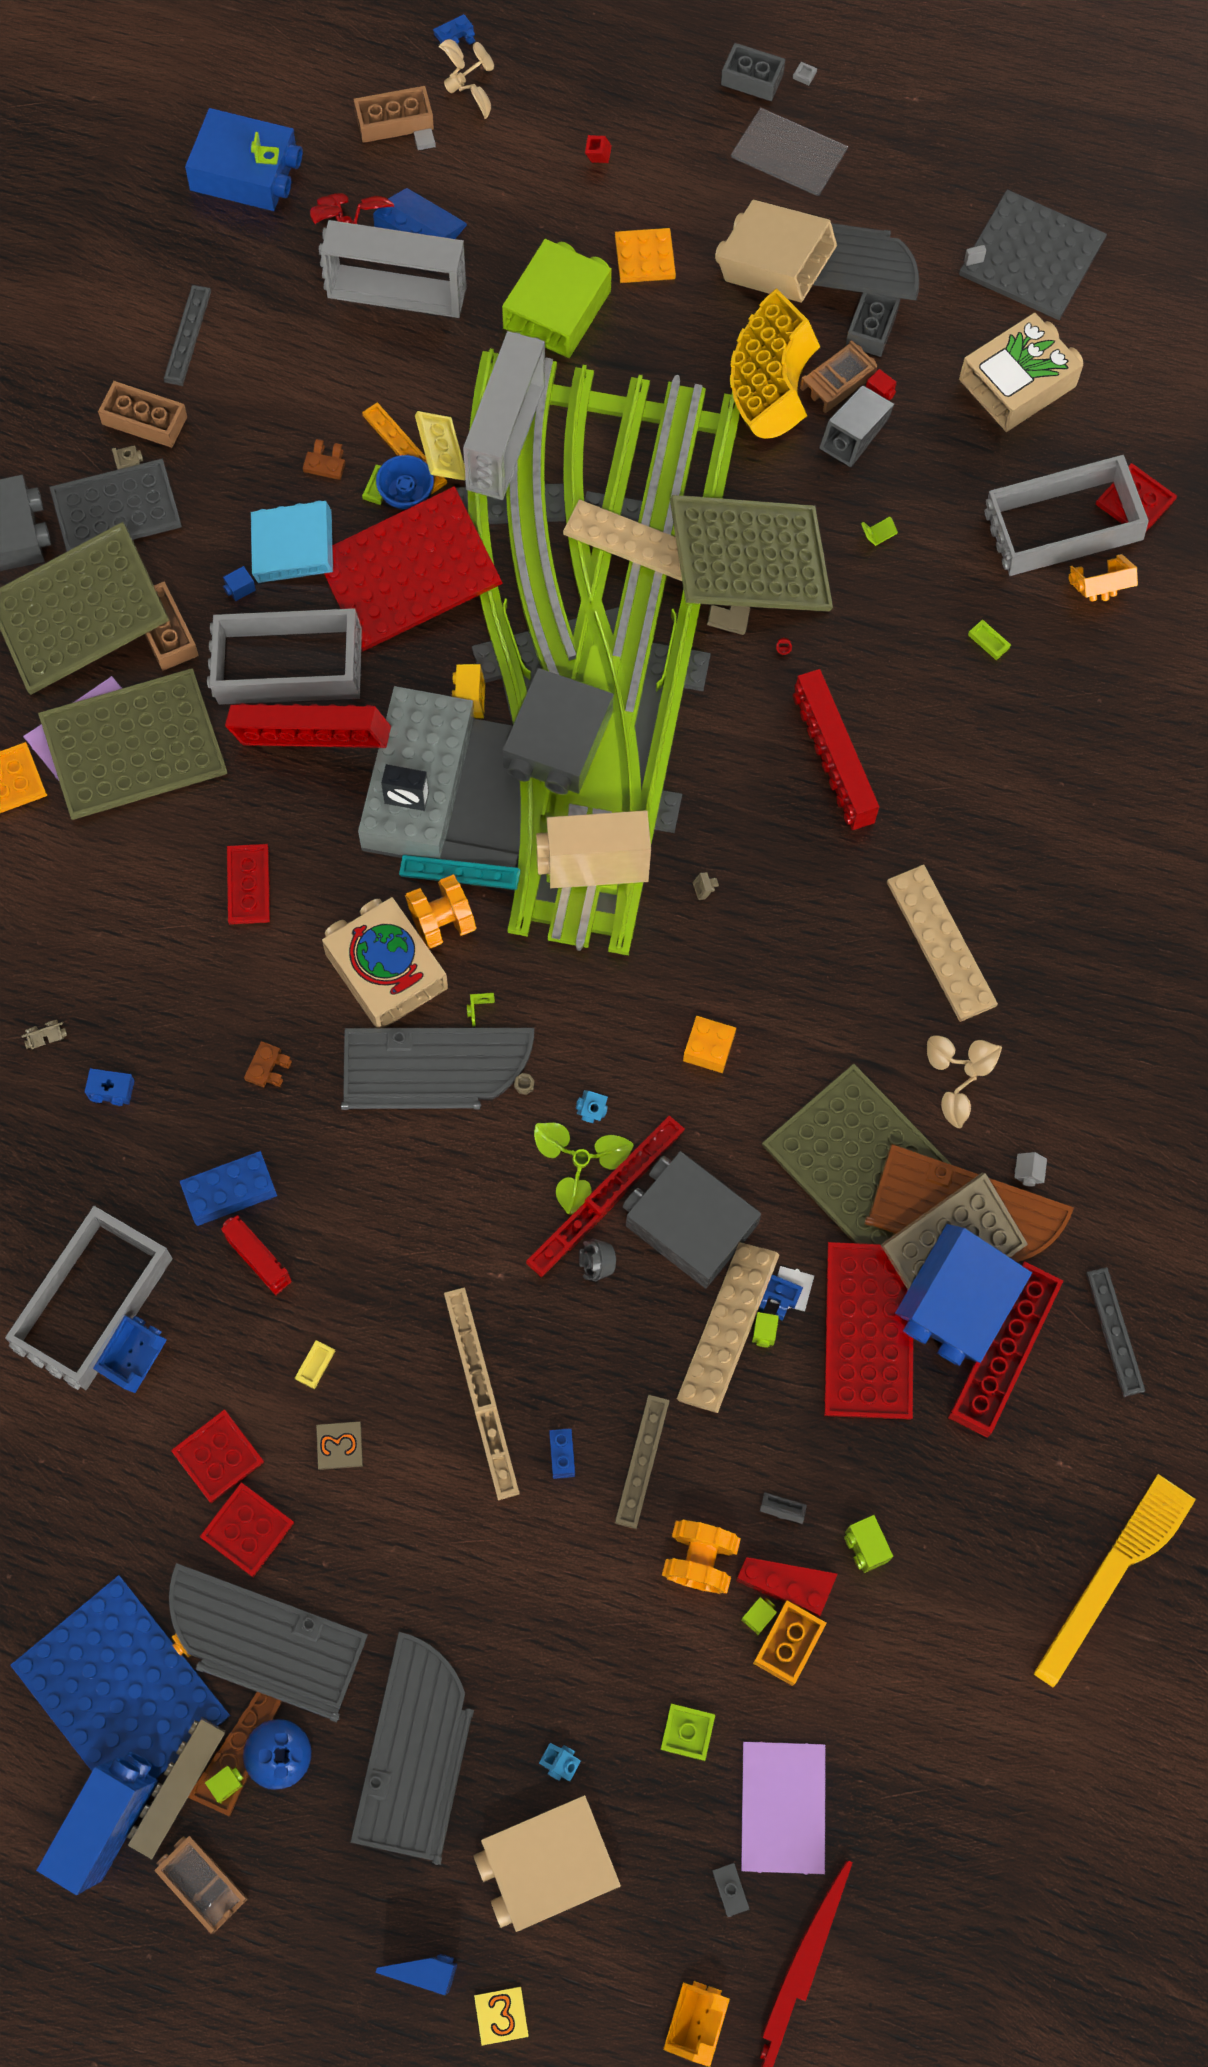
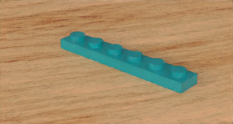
(464, 872)

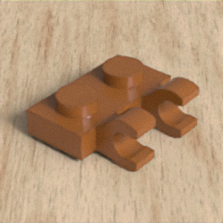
(324, 465)
(263, 1064)

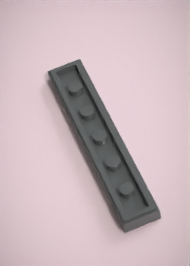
(187, 335)
(1115, 1332)

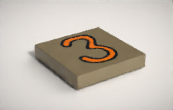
(339, 1445)

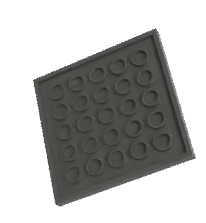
(1034, 254)

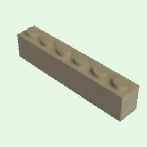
(176, 1788)

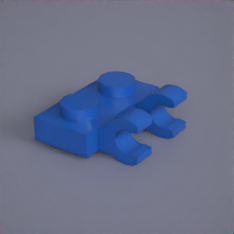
(456, 29)
(783, 1292)

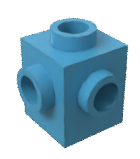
(599, 1106)
(560, 1762)

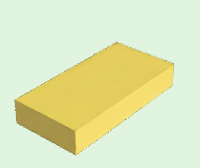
(315, 1364)

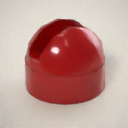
(783, 649)

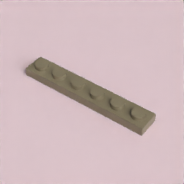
(642, 1462)

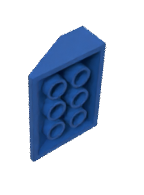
(417, 215)
(430, 1973)

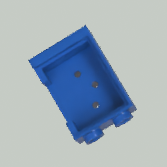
(130, 1353)

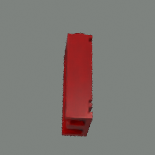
(255, 1254)

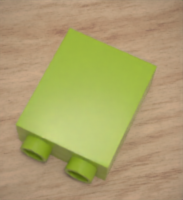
(557, 297)

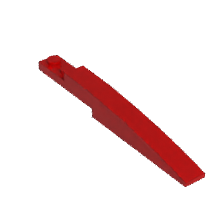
(605, 1196)
(802, 1968)

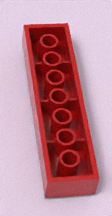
(308, 725)
(836, 750)
(994, 1378)

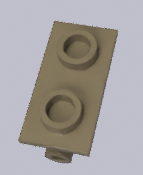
(52, 1031)

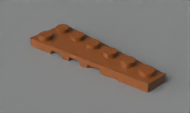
(261, 1709)

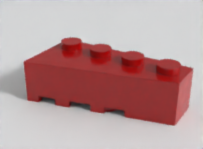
(790, 1583)

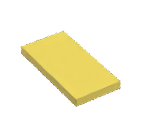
(440, 445)

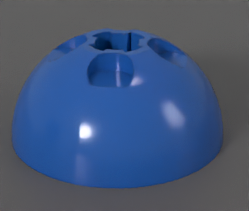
(404, 481)
(267, 1745)

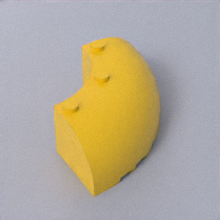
(769, 366)

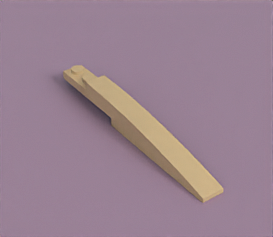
(481, 1394)

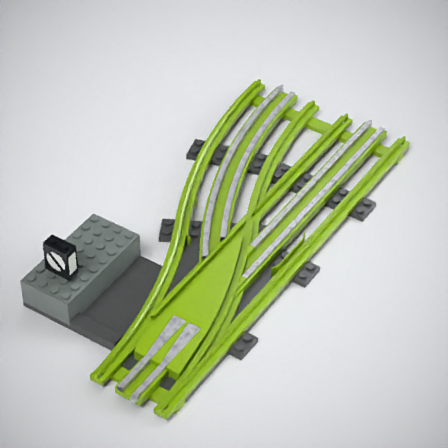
(443, 776)

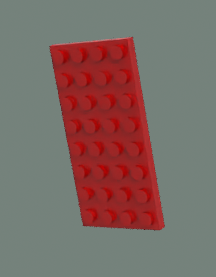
(865, 1340)

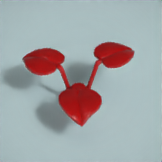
(330, 206)

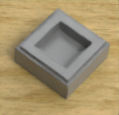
(804, 73)
(424, 139)
(975, 255)

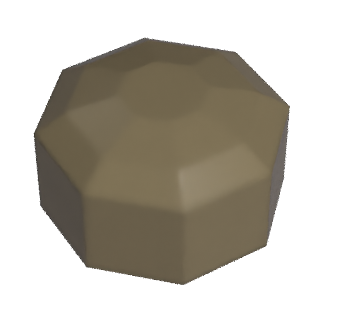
(524, 1083)

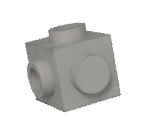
(1030, 1168)

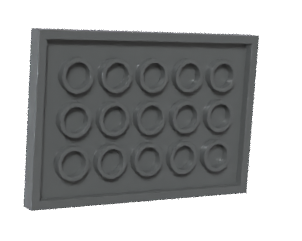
(128, 495)

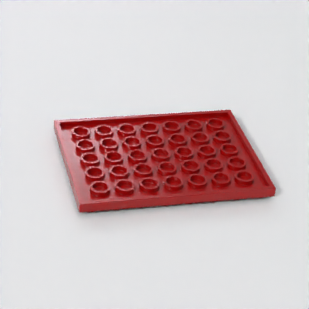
(411, 567)

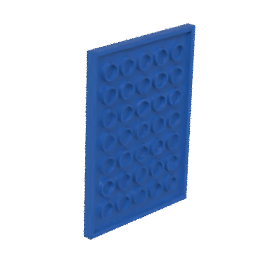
(117, 1682)

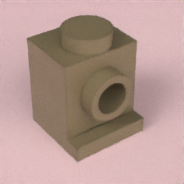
(127, 457)

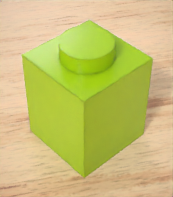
(765, 1329)
(759, 1615)
(225, 1783)

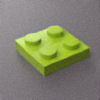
(688, 1732)

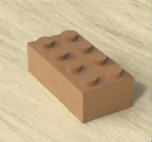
(393, 114)
(142, 414)
(172, 640)

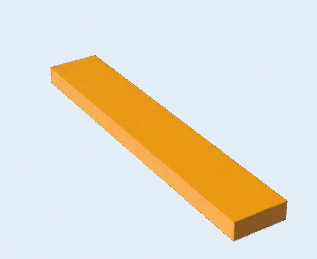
(396, 438)

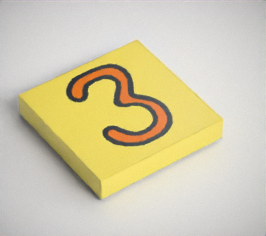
(501, 2016)

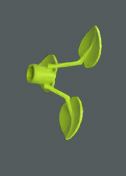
(571, 1192)

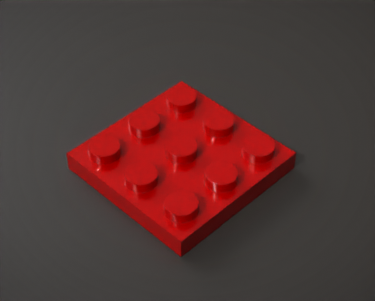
(1153, 495)
(217, 1456)
(247, 1529)

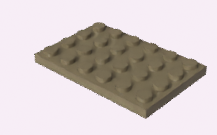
(971, 1207)

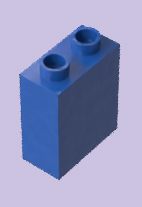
(227, 168)
(962, 1295)
(98, 1823)

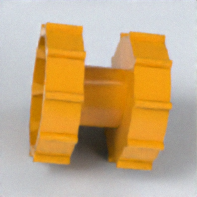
(449, 908)
(704, 1545)

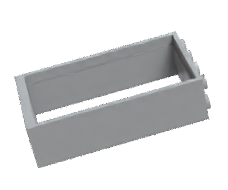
(392, 288)
(504, 415)
(1060, 484)
(292, 688)
(56, 1276)

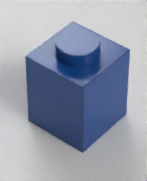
(238, 584)

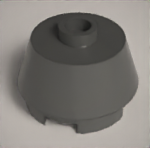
(597, 1259)

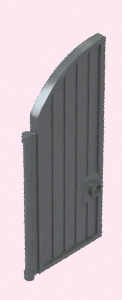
(870, 263)
(431, 1066)
(264, 1642)
(414, 1755)

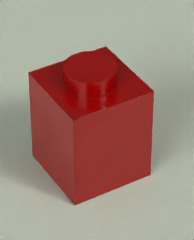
(598, 149)
(882, 384)

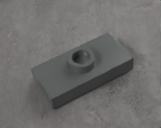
(783, 1508)
(730, 1890)

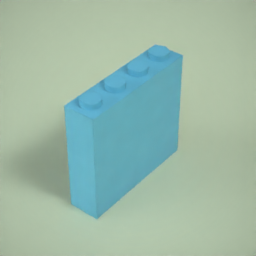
(291, 541)

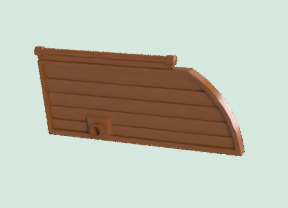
(917, 1183)

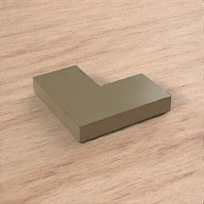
(730, 619)

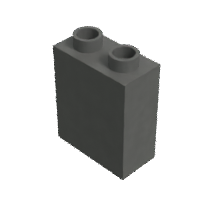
(19, 534)
(557, 732)
(690, 1218)

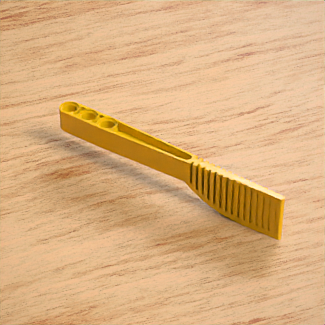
(1145, 1533)

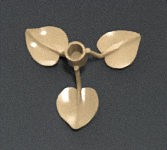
(457, 80)
(982, 1061)

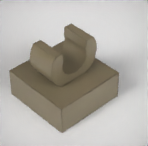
(704, 886)

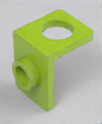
(259, 151)
(880, 531)
(475, 999)

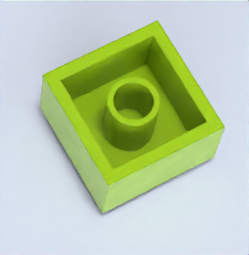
(868, 1544)

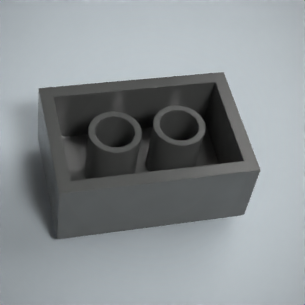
(753, 71)
(873, 322)

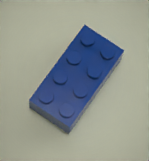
(228, 1188)

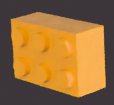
(789, 1643)

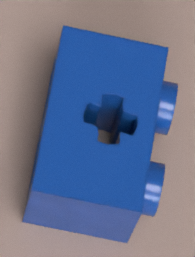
(101, 1080)
(562, 1453)

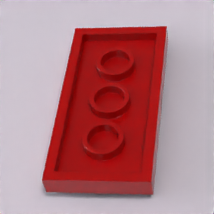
(248, 884)

